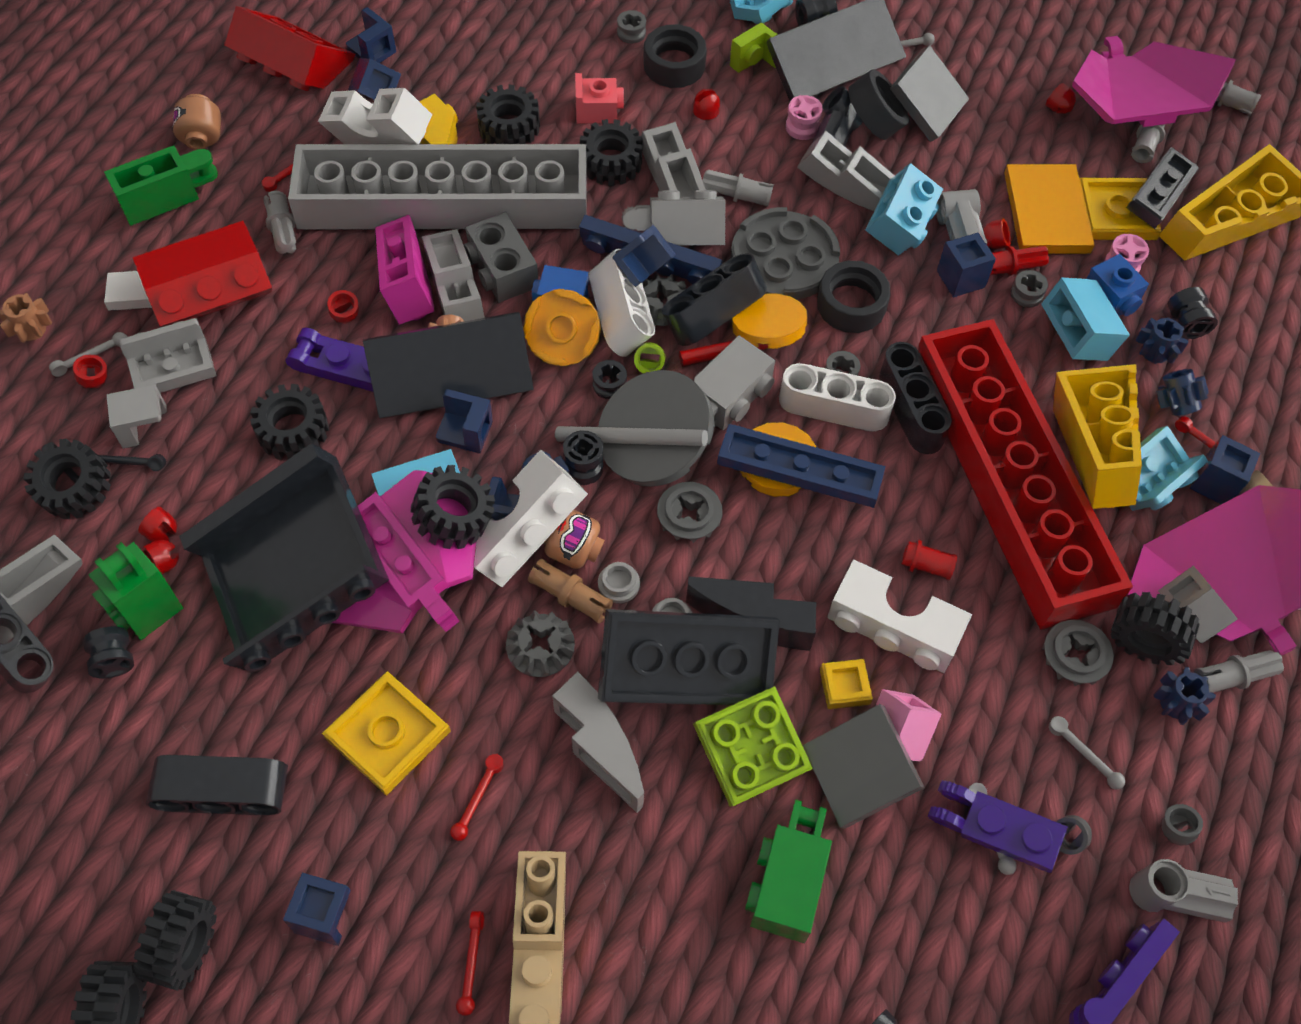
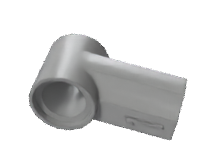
(960, 213)
(1185, 891)

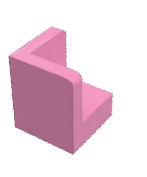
(912, 719)

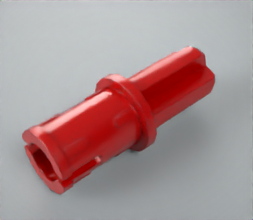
(1012, 260)

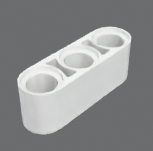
(620, 307)
(854, 396)

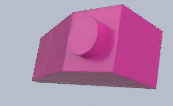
(403, 271)

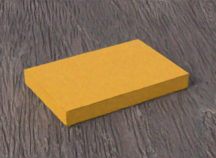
(1049, 208)

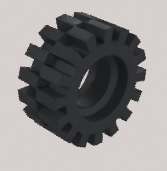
(508, 103)
(612, 138)
(284, 404)
(52, 465)
(445, 525)
(1155, 628)
(175, 940)
(110, 995)

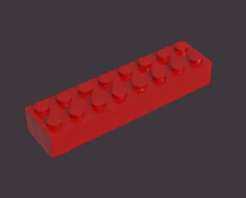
(1023, 478)

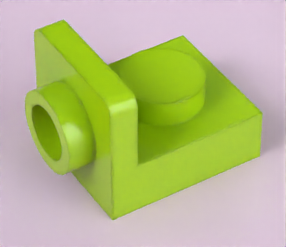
(751, 48)

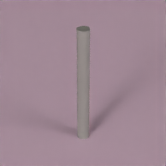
(647, 436)

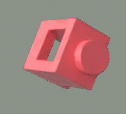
(597, 99)

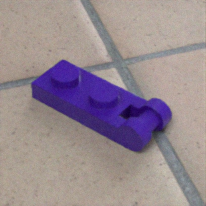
(336, 362)
(1124, 978)

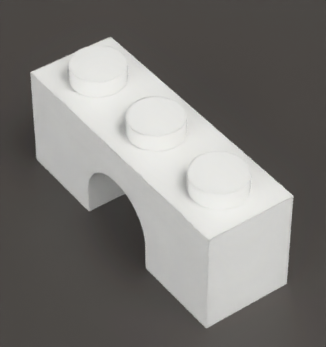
(391, 119)
(544, 503)
(926, 638)

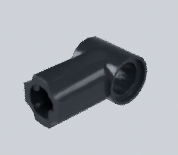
(839, 116)

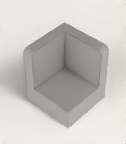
(132, 409)
(1198, 595)

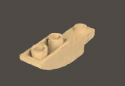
(538, 938)

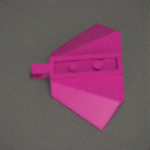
(1151, 83)
(1247, 556)
(413, 565)

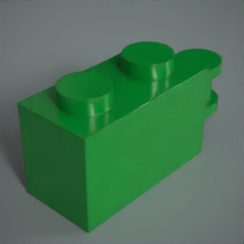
(160, 182)
(133, 591)
(792, 876)

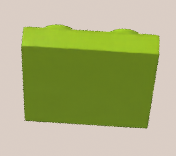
(752, 746)

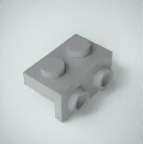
(168, 356)

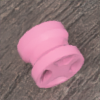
(803, 117)
(1132, 248)

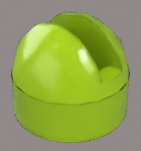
(649, 365)

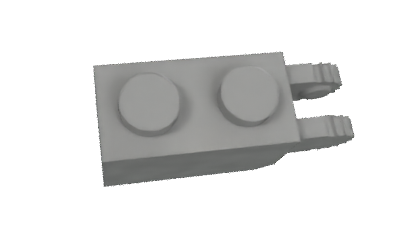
(681, 219)
(736, 380)

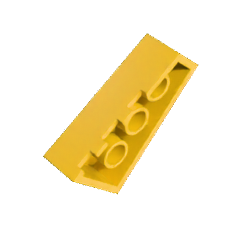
(1241, 204)
(1101, 431)

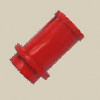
(929, 560)

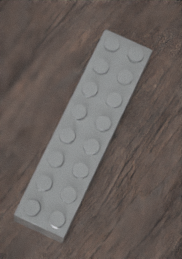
(438, 185)

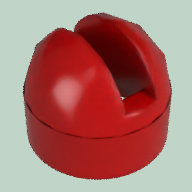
(1061, 99)
(706, 104)
(997, 234)
(341, 301)
(81, 373)
(157, 525)
(159, 555)

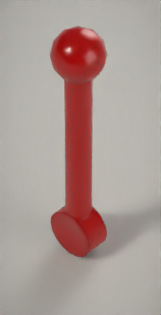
(270, 183)
(1185, 425)
(494, 765)
(465, 1004)

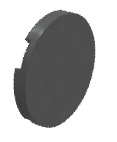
(788, 249)
(661, 402)

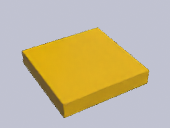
(1107, 210)
(386, 732)

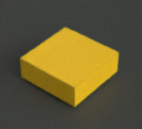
(845, 684)

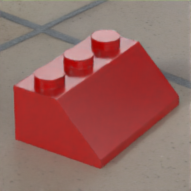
(285, 49)
(202, 274)

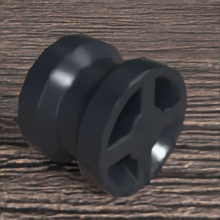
(108, 652)

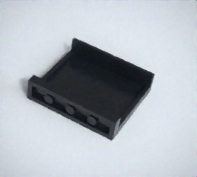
(286, 556)

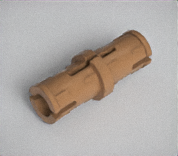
(570, 590)

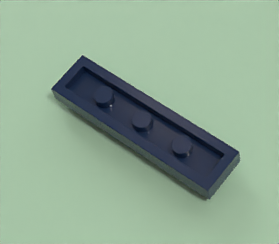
(606, 237)
(801, 465)

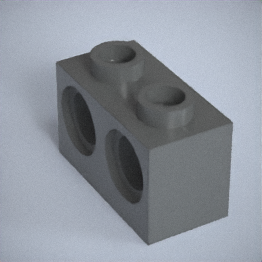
(501, 256)

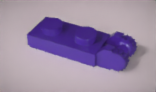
(1002, 827)

